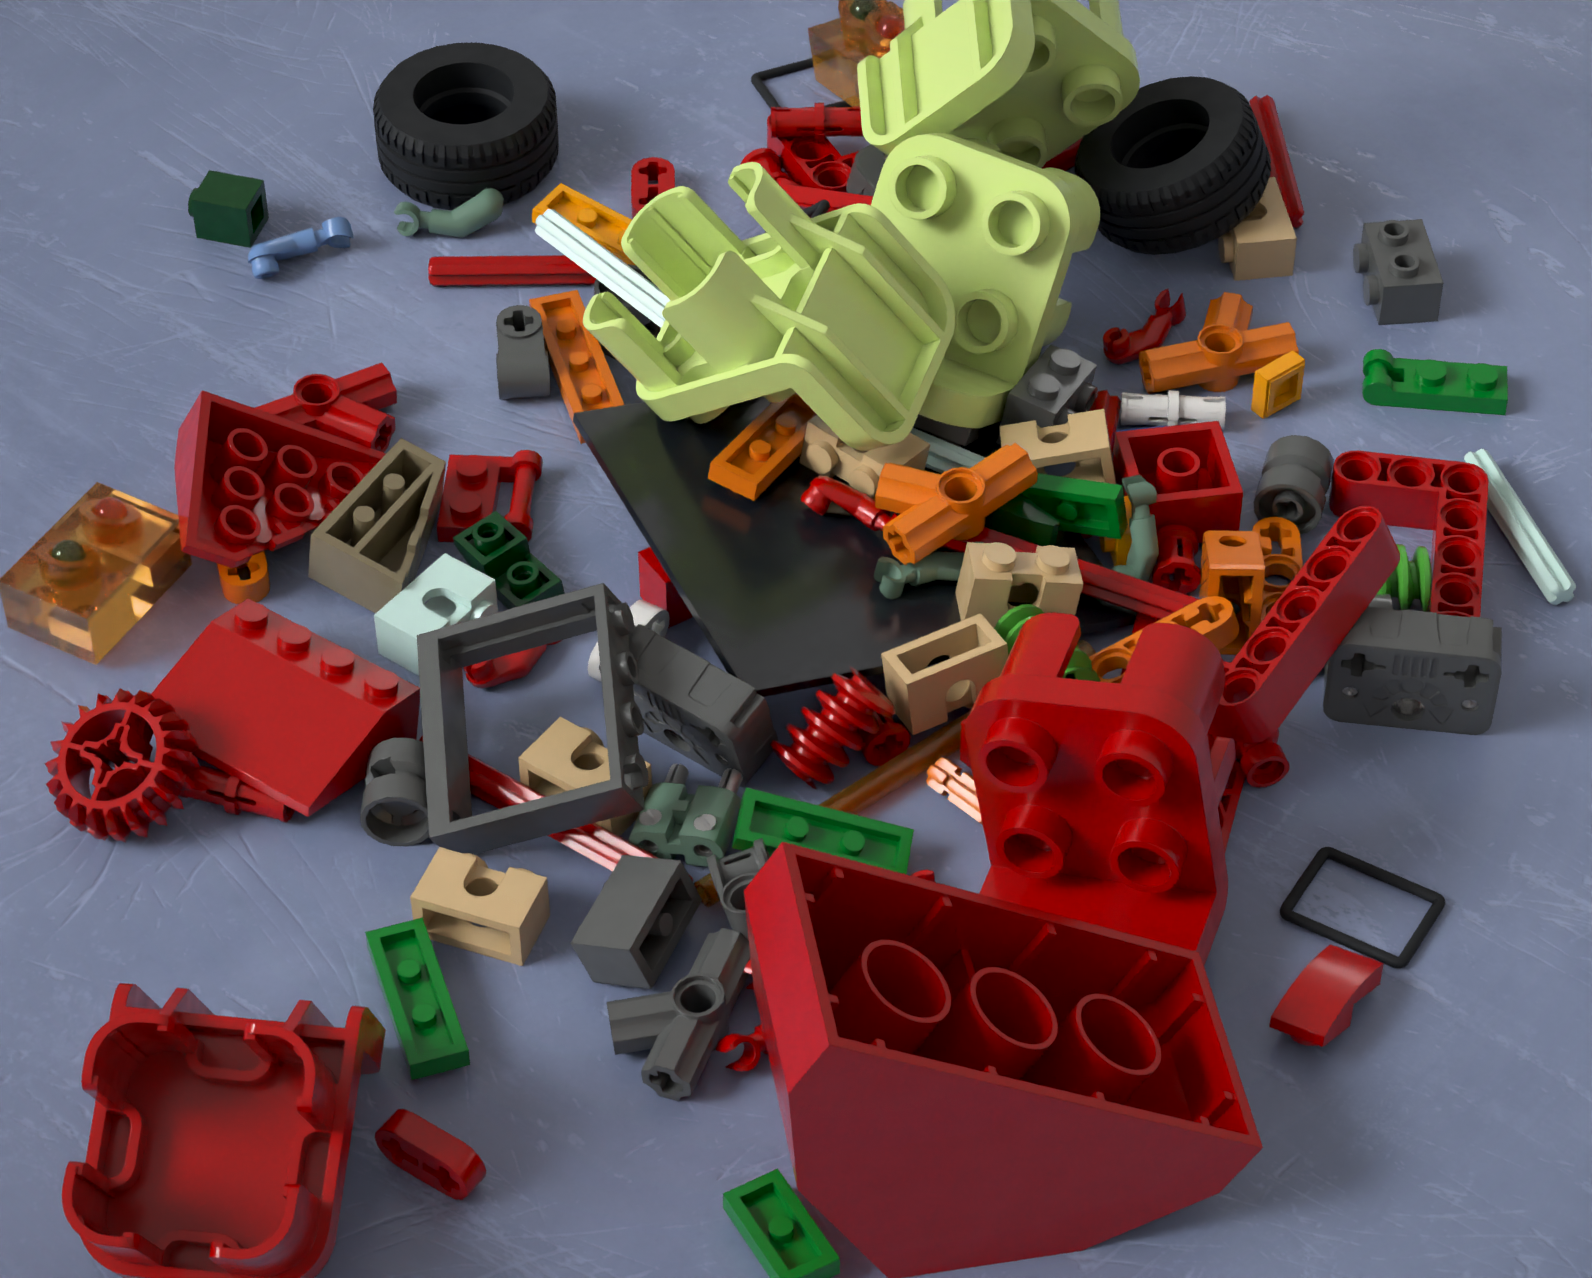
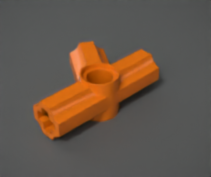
(1220, 353)
(949, 504)

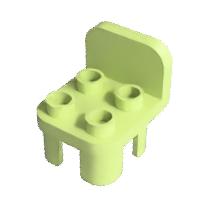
(1001, 74)
(1003, 249)
(805, 309)

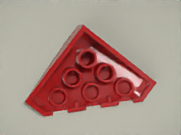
(257, 479)

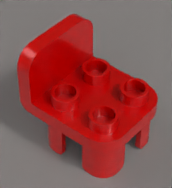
(1106, 790)
(217, 1138)

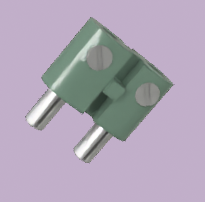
(686, 822)

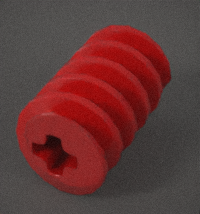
(833, 728)

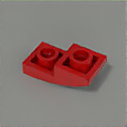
(1323, 996)

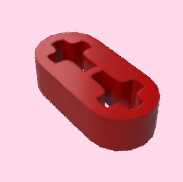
(649, 170)
(430, 1154)

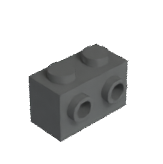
(1399, 272)
(1051, 390)
(636, 921)

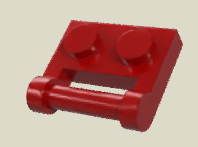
(474, 488)

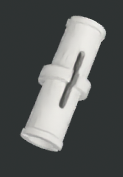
(1170, 409)

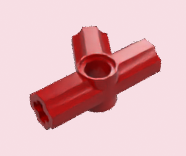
(343, 405)

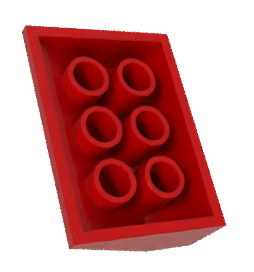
(286, 706)

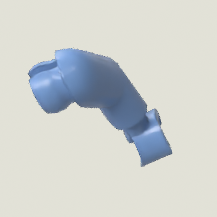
(264, 256)

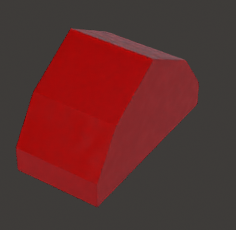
(983, 1068)

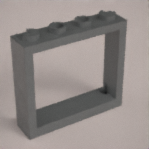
(444, 722)

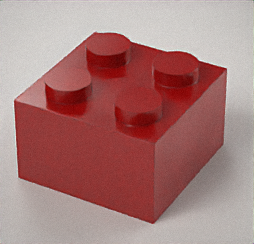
(1190, 474)

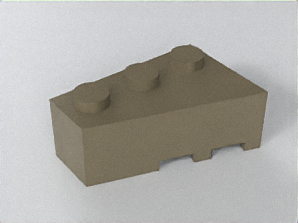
(380, 529)

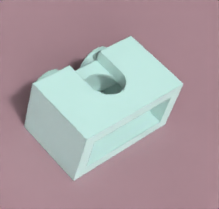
(456, 596)

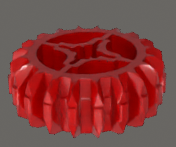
(132, 792)

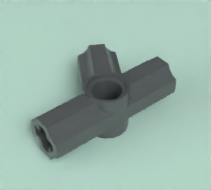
(685, 1022)

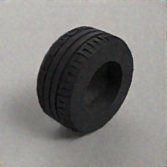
(465, 124)
(1176, 166)

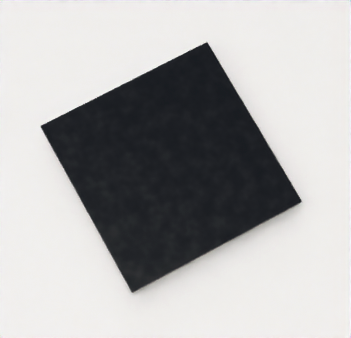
(769, 577)

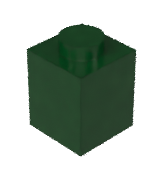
(229, 208)

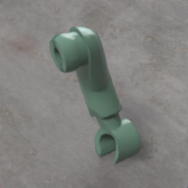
(459, 222)
(1142, 527)
(931, 568)

